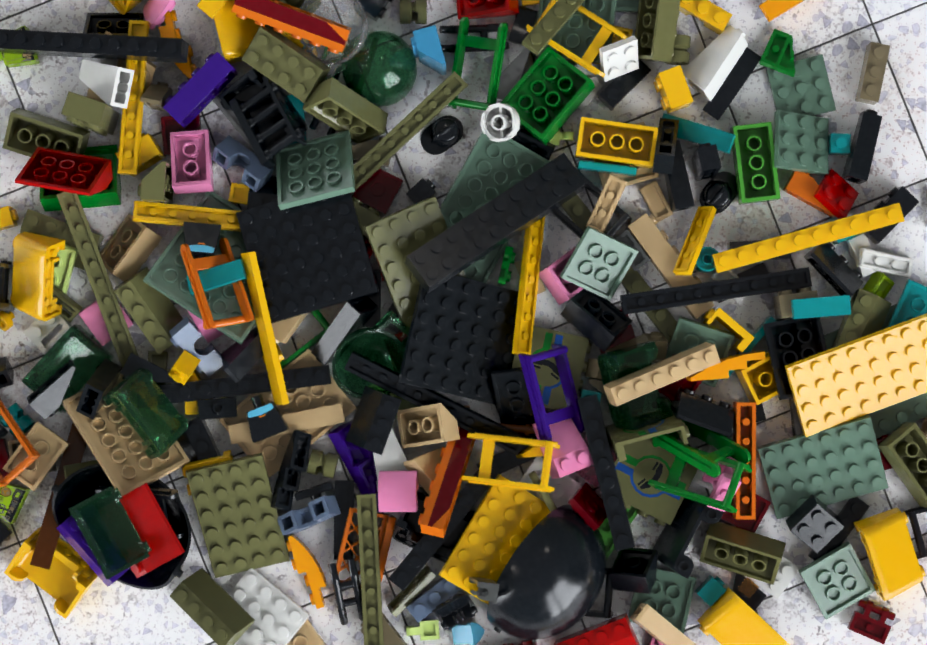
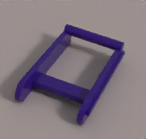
(572, 410)

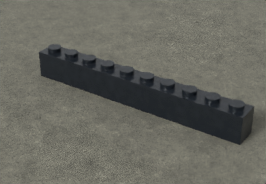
(93, 46)

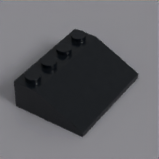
(790, 342)

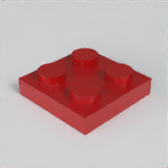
(836, 194)

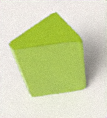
(879, 284)

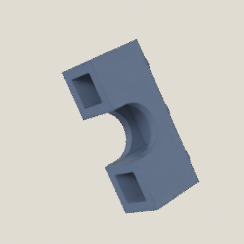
(232, 153)
(185, 336)
(302, 519)
(426, 602)

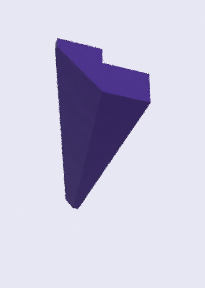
(357, 461)

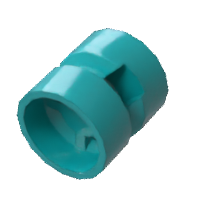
(705, 261)
(24, 421)

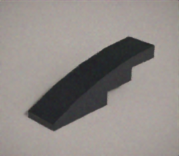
(732, 84)
(290, 471)
(345, 498)

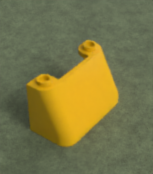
(234, 33)
(34, 275)
(890, 552)
(65, 581)
(736, 623)

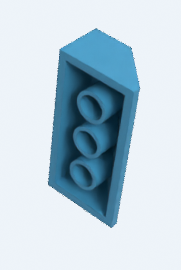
(428, 49)

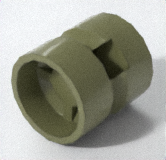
(407, 14)
(681, 55)
(322, 463)

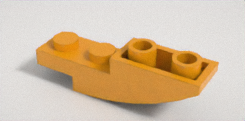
(170, 31)
(306, 562)

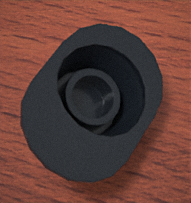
(441, 135)
(719, 191)

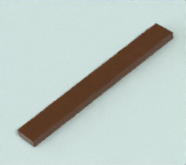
(48, 533)

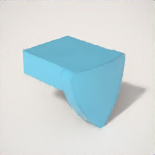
(467, 633)

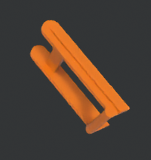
(194, 265)
(33, 454)

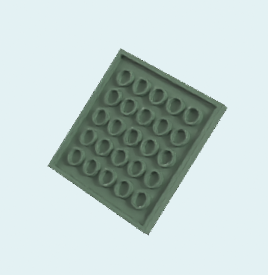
(170, 279)

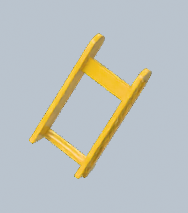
(598, 42)
(487, 460)

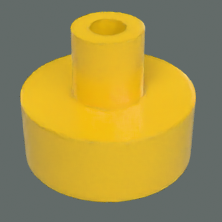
(6, 320)

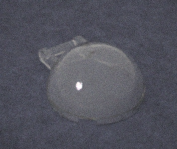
(346, 12)

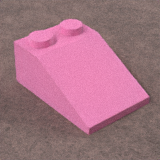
(191, 162)
(558, 287)
(573, 450)

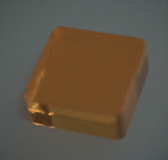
(748, 588)

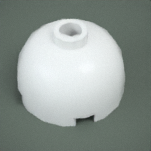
(500, 122)

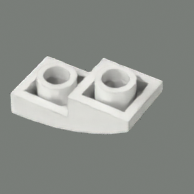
(854, 245)

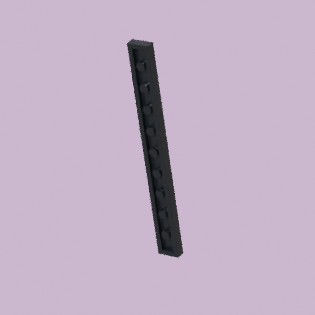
(715, 291)
(247, 385)
(420, 396)

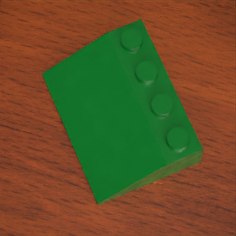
(548, 95)
(107, 197)

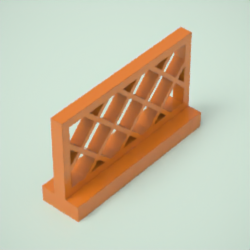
(385, 535)

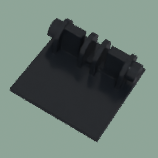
(459, 604)

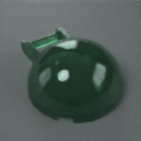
(381, 69)
(374, 344)

